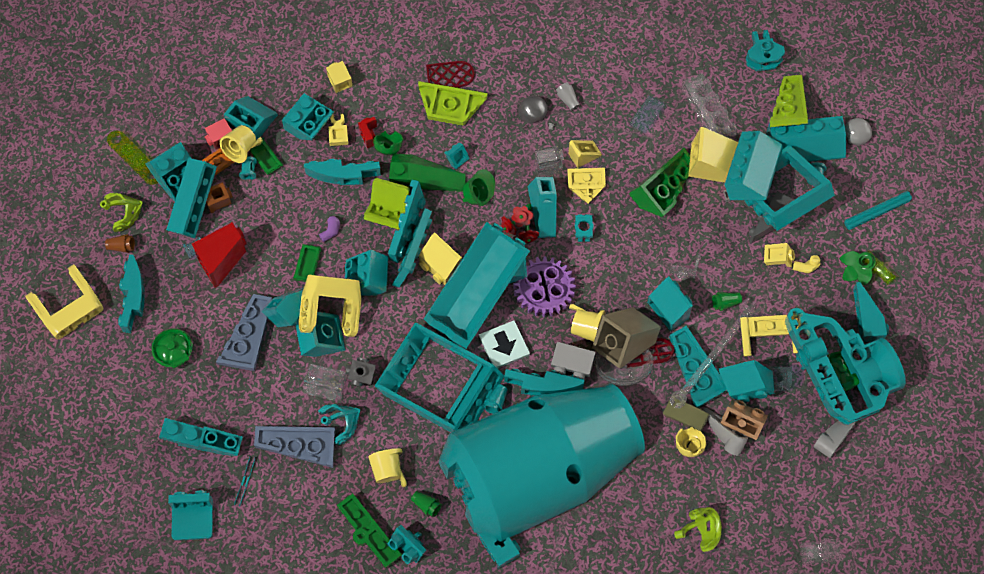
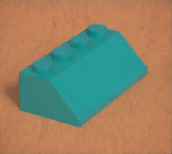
(814, 141)
(753, 166)

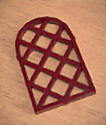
(453, 63)

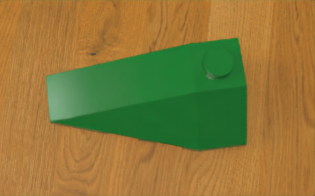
(429, 174)
(660, 189)

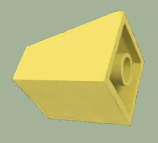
(711, 155)

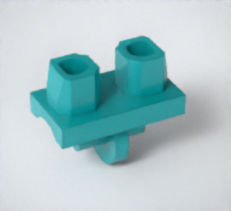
(409, 543)

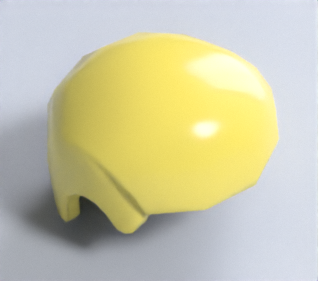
(697, 443)

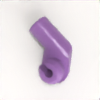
(332, 229)

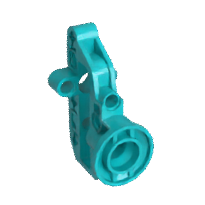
(877, 369)

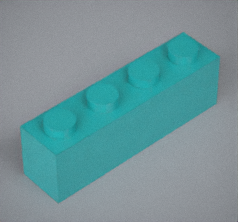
(191, 198)

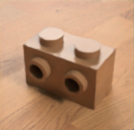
(744, 418)

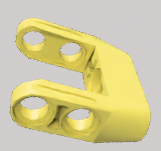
(330, 287)
(73, 314)

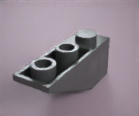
(762, 228)

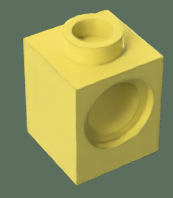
(339, 76)

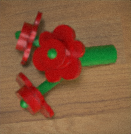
(520, 217)

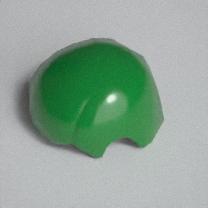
(388, 144)

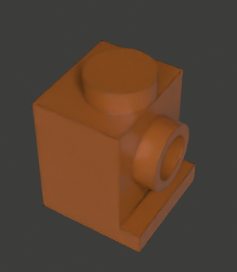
(218, 197)

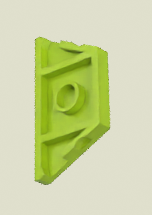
(450, 103)

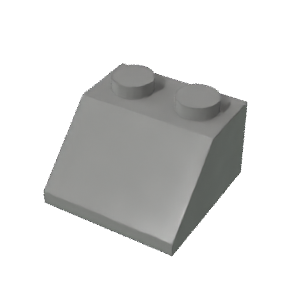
(573, 360)

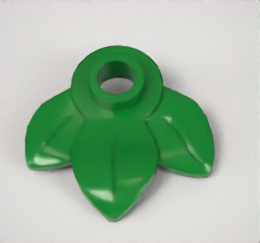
(855, 267)

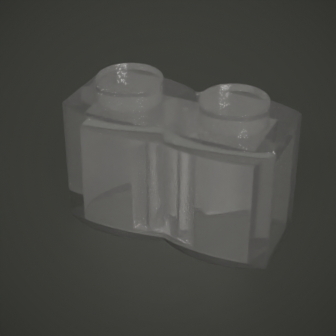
(548, 161)

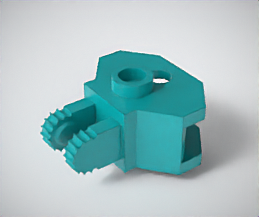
(764, 52)

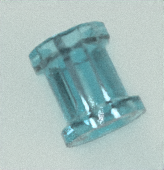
(189, 249)

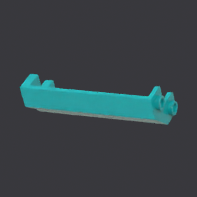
(476, 284)

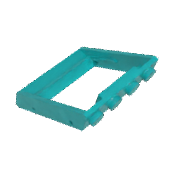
(471, 399)

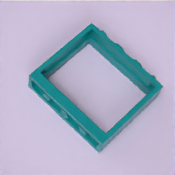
(822, 192)

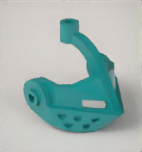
(351, 416)

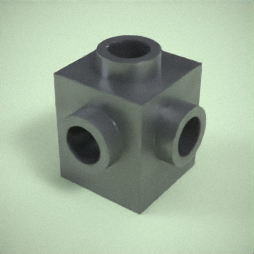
(367, 368)

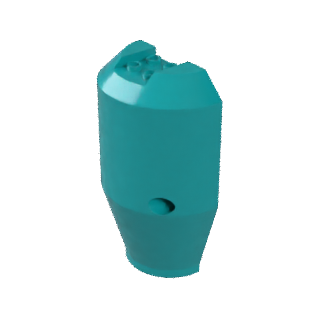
(523, 458)

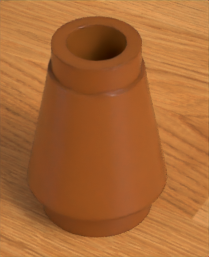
(120, 243)

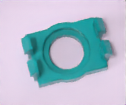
(583, 234)

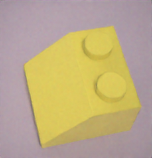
(439, 259)

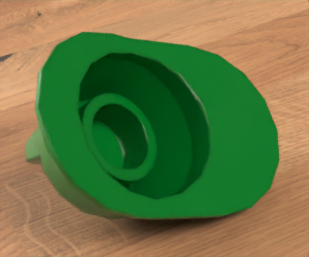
(479, 188)

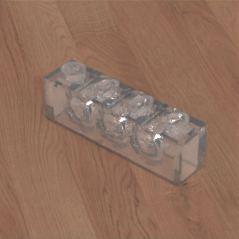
(700, 85)

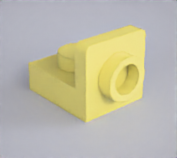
(779, 254)

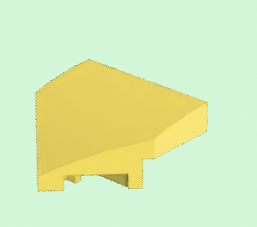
(586, 182)

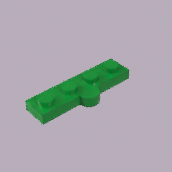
(368, 531)

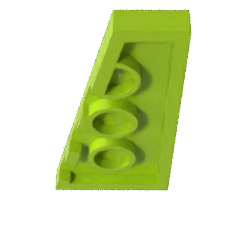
(790, 103)

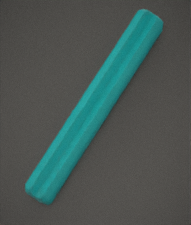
(878, 210)

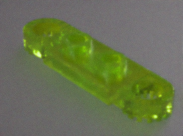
(131, 155)

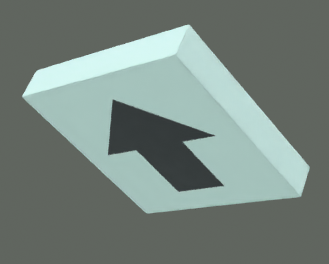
(504, 344)

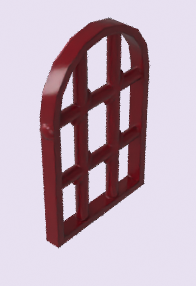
(656, 353)

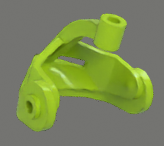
(131, 205)
(709, 538)

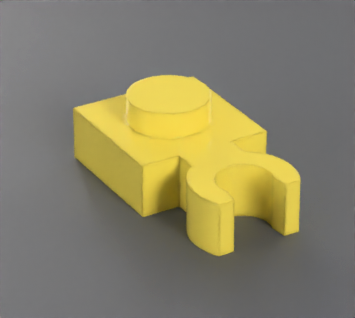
(338, 132)

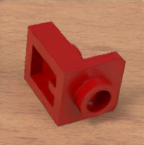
(365, 129)

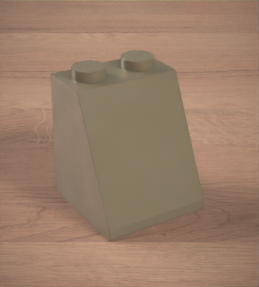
(625, 336)

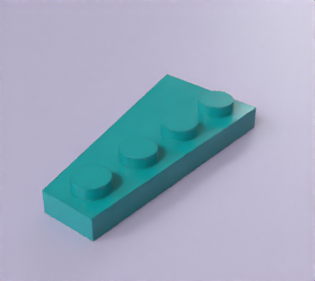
(406, 222)
(413, 250)
(690, 357)

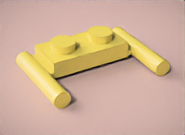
(762, 327)

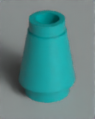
(496, 399)

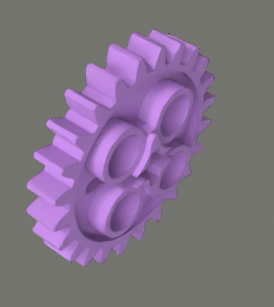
(561, 283)

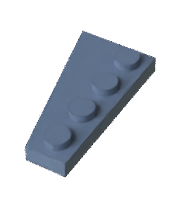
(247, 337)
(303, 443)

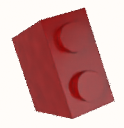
(220, 252)

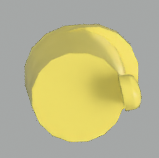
(238, 143)
(585, 323)
(386, 466)

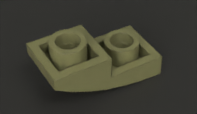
(687, 415)

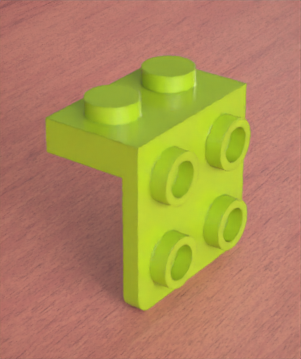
(386, 203)

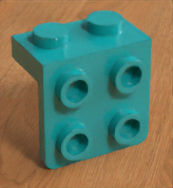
(191, 515)

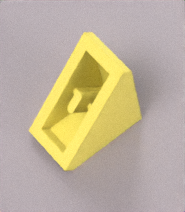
(583, 152)

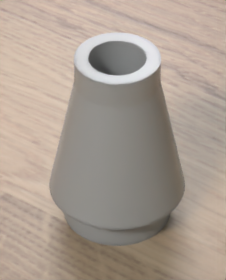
(567, 95)

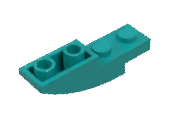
(333, 171)
(132, 287)
(536, 385)
(200, 438)

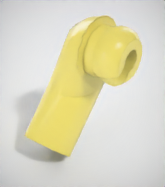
(809, 266)

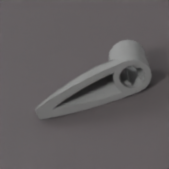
(832, 438)
(733, 440)

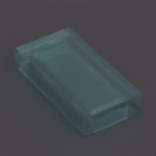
(647, 114)

